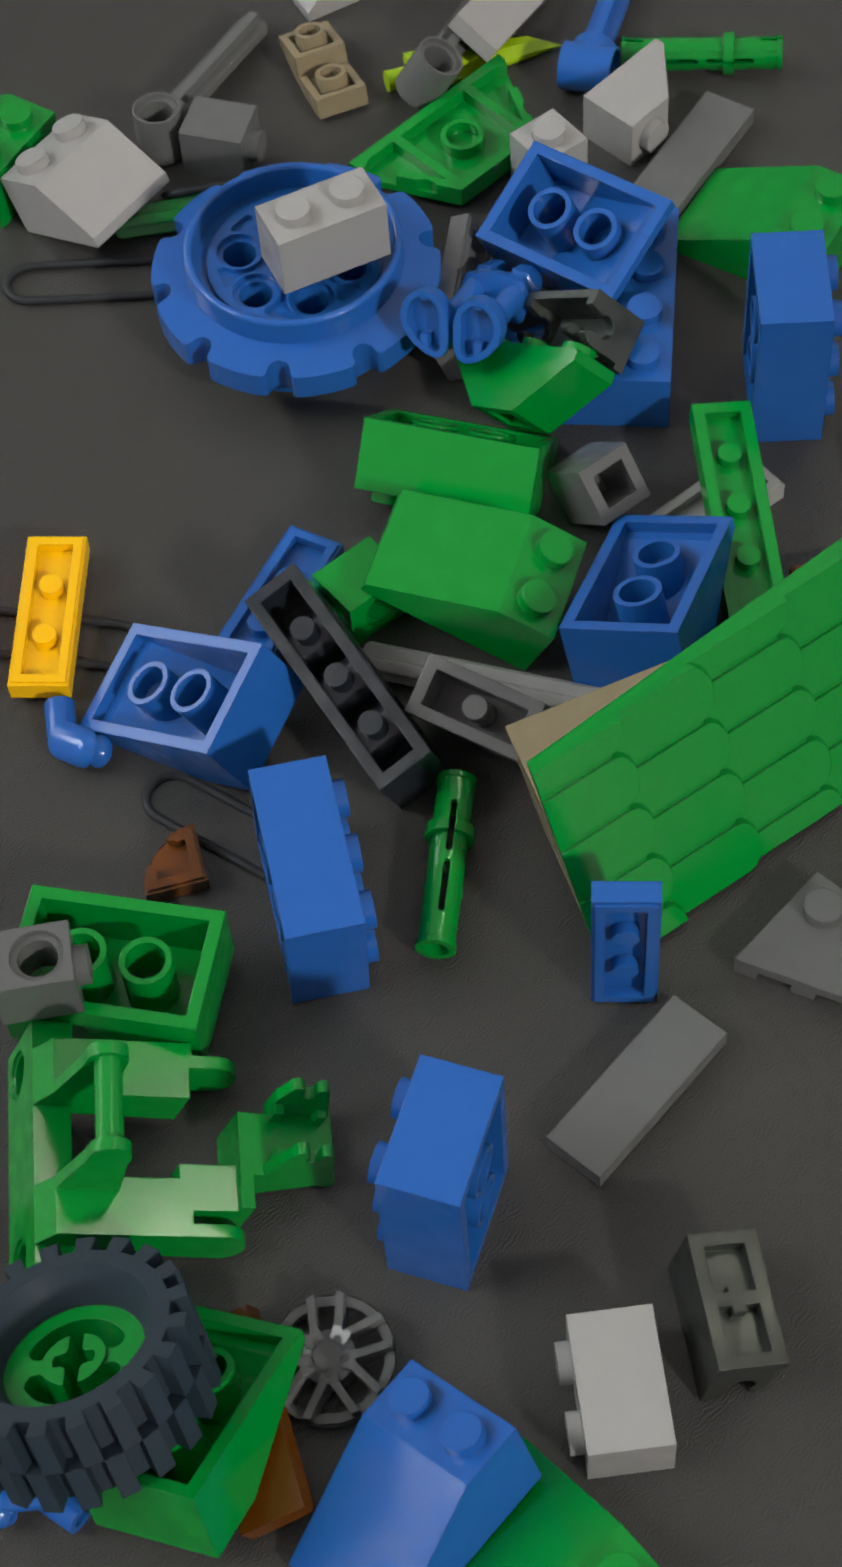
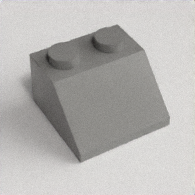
(82, 181)

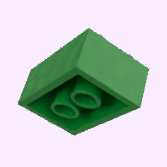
(152, 963)

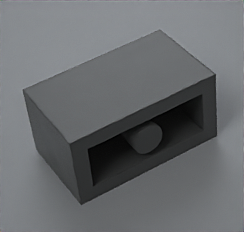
(469, 705)

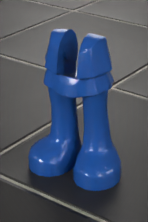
(474, 316)

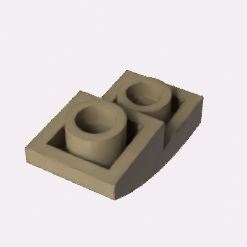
(322, 69)

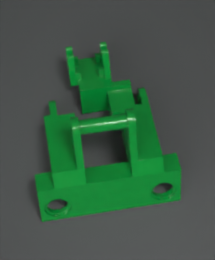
(183, 1215)

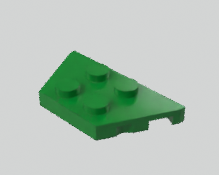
(454, 142)

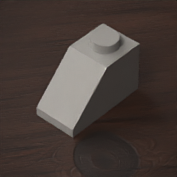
(630, 106)

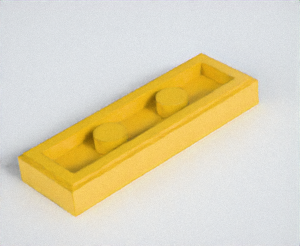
(49, 617)

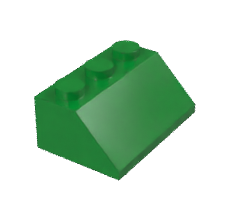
(453, 461)

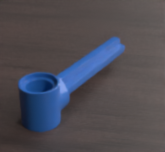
(593, 52)

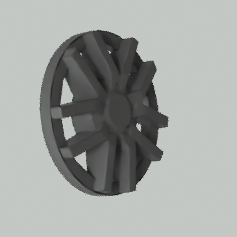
(334, 1360)

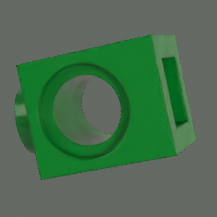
(341, 586)

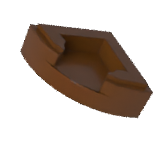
(176, 867)

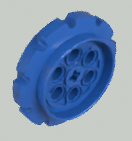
(229, 311)

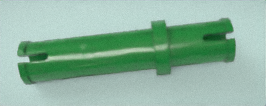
(713, 53)
(455, 800)

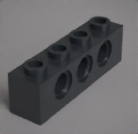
(347, 686)

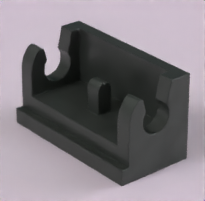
(588, 319)
(727, 1311)

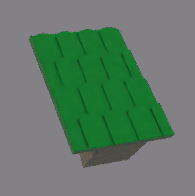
(700, 756)

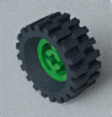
(98, 1373)

